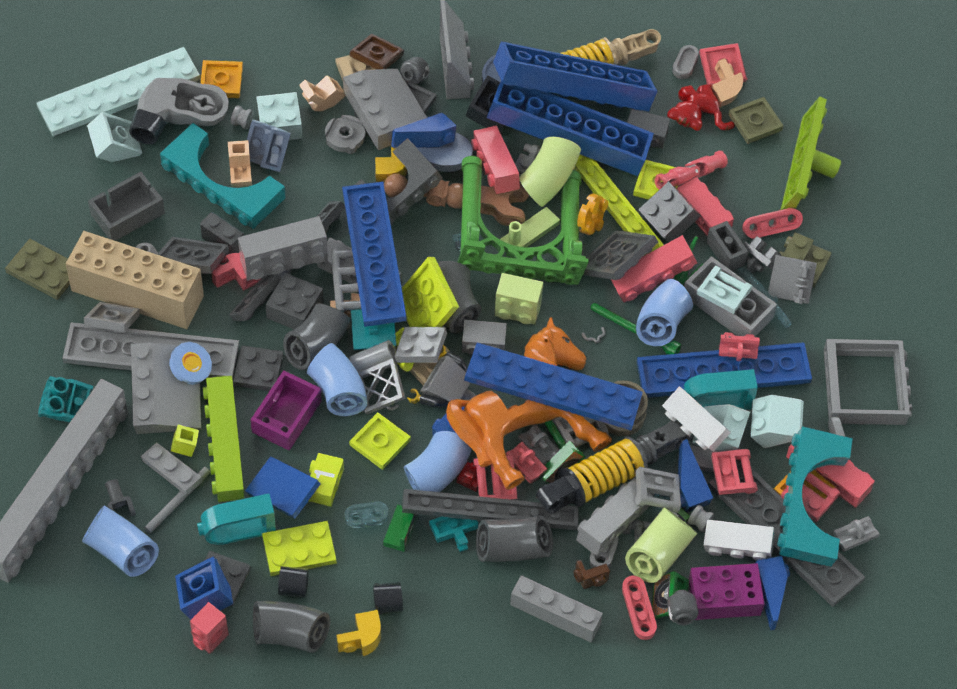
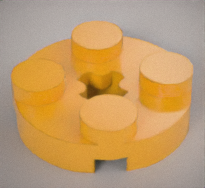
(591, 215)

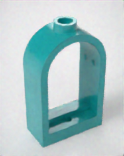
(724, 388)
(237, 520)

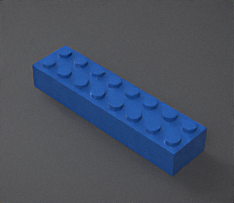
(574, 77)
(553, 116)

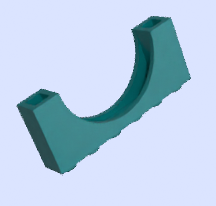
(246, 203)
(800, 536)

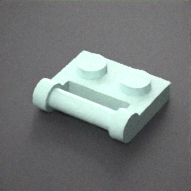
(722, 294)

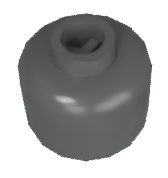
(415, 70)
(682, 607)

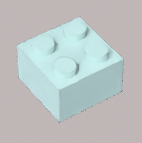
(281, 112)

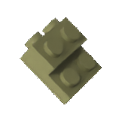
(803, 249)

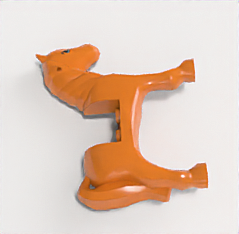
(488, 420)

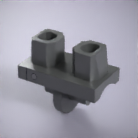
(755, 248)
(539, 443)

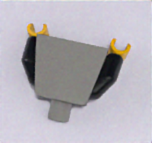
(444, 382)

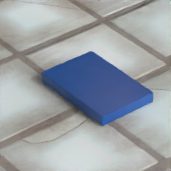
(286, 485)

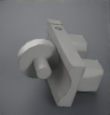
(856, 533)

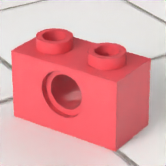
(209, 628)

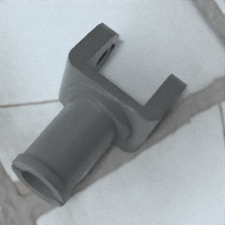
(117, 498)

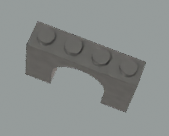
(421, 179)

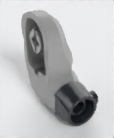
(176, 102)

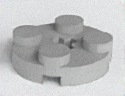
(345, 143)

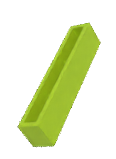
(224, 439)

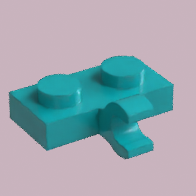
(447, 528)

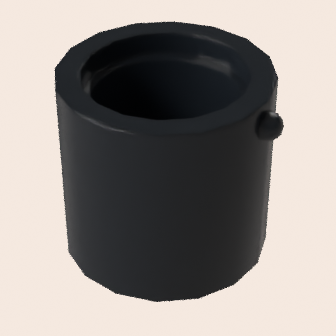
(293, 581)
(388, 597)

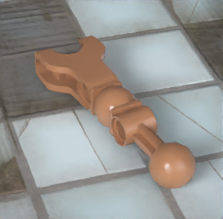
(491, 203)

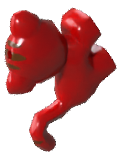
(689, 111)

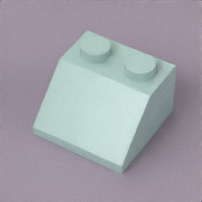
(112, 138)
(733, 419)
(775, 419)

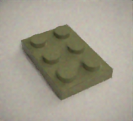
(40, 269)

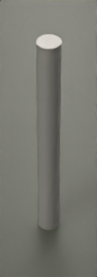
(165, 512)

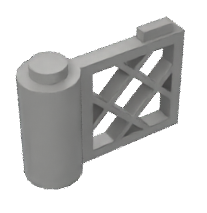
(374, 361)

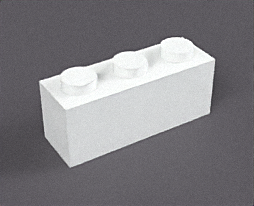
(695, 420)
(739, 540)

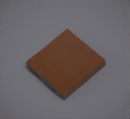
(376, 52)

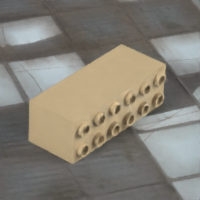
(135, 279)

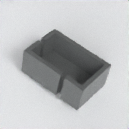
(131, 206)

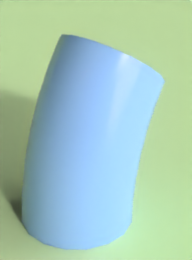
(663, 313)
(338, 381)
(438, 462)
(121, 542)

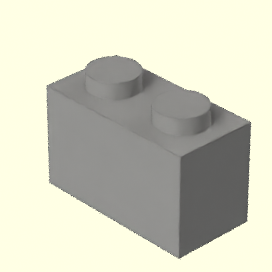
(483, 332)

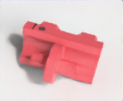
(739, 346)
(527, 462)

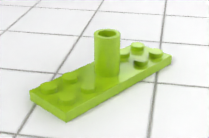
(807, 157)

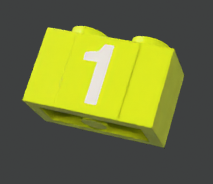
(328, 472)

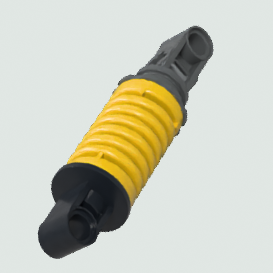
(609, 467)

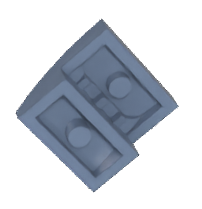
(267, 145)

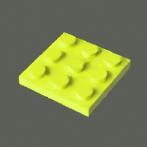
(428, 297)

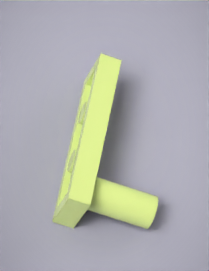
(532, 229)

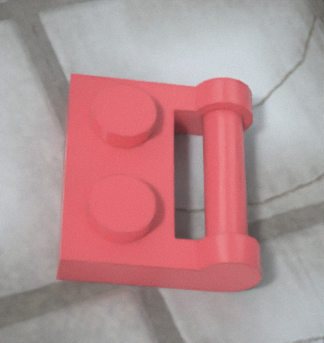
(727, 474)
(499, 490)
(813, 503)

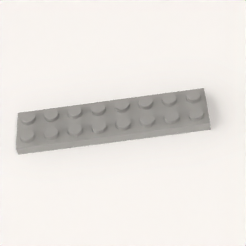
(113, 349)

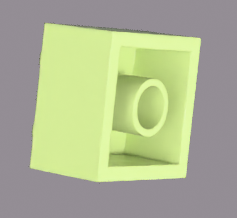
(518, 299)

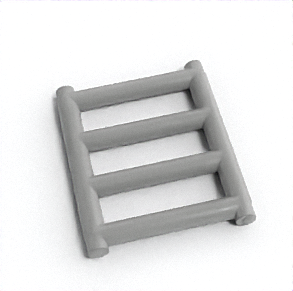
(338, 272)

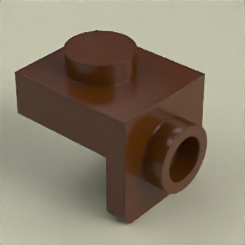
(593, 577)

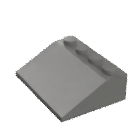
(454, 54)
(382, 102)
(157, 395)

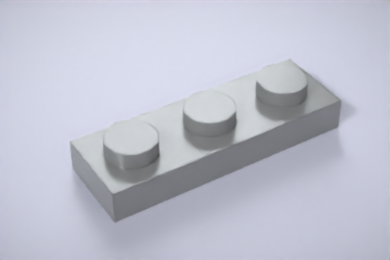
(171, 469)

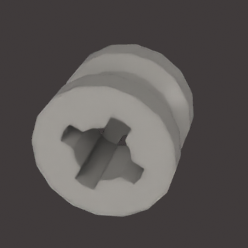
(242, 117)
(699, 518)

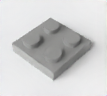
(111, 317)
(420, 345)

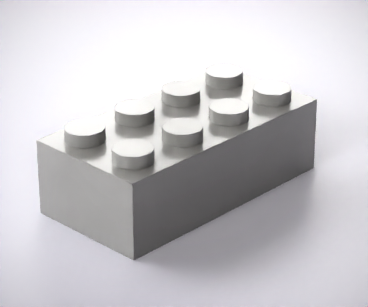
(283, 248)
(750, 316)

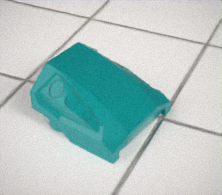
(63, 398)

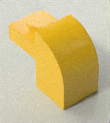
(387, 166)
(366, 637)

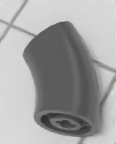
(458, 279)
(320, 328)
(514, 539)
(290, 625)

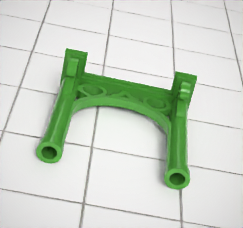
(569, 265)

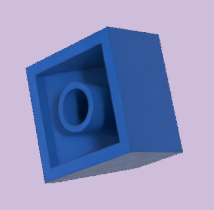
(203, 585)

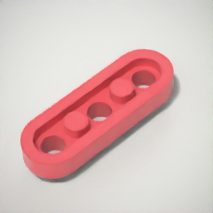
(780, 223)
(639, 599)

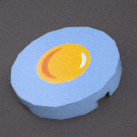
(190, 363)

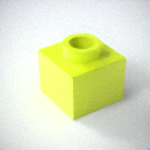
(184, 440)

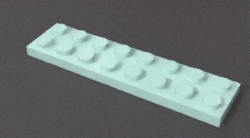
(113, 91)

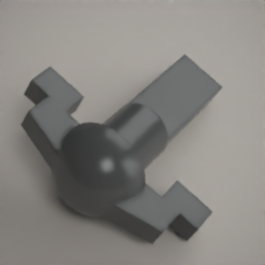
(638, 527)

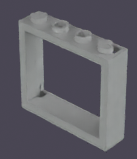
(879, 348)

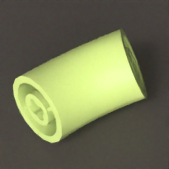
(550, 169)
(659, 546)

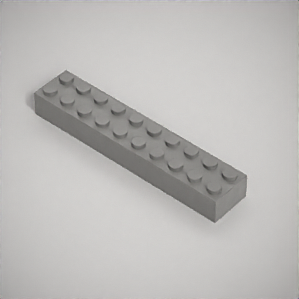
(59, 475)

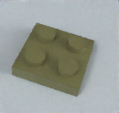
(755, 120)

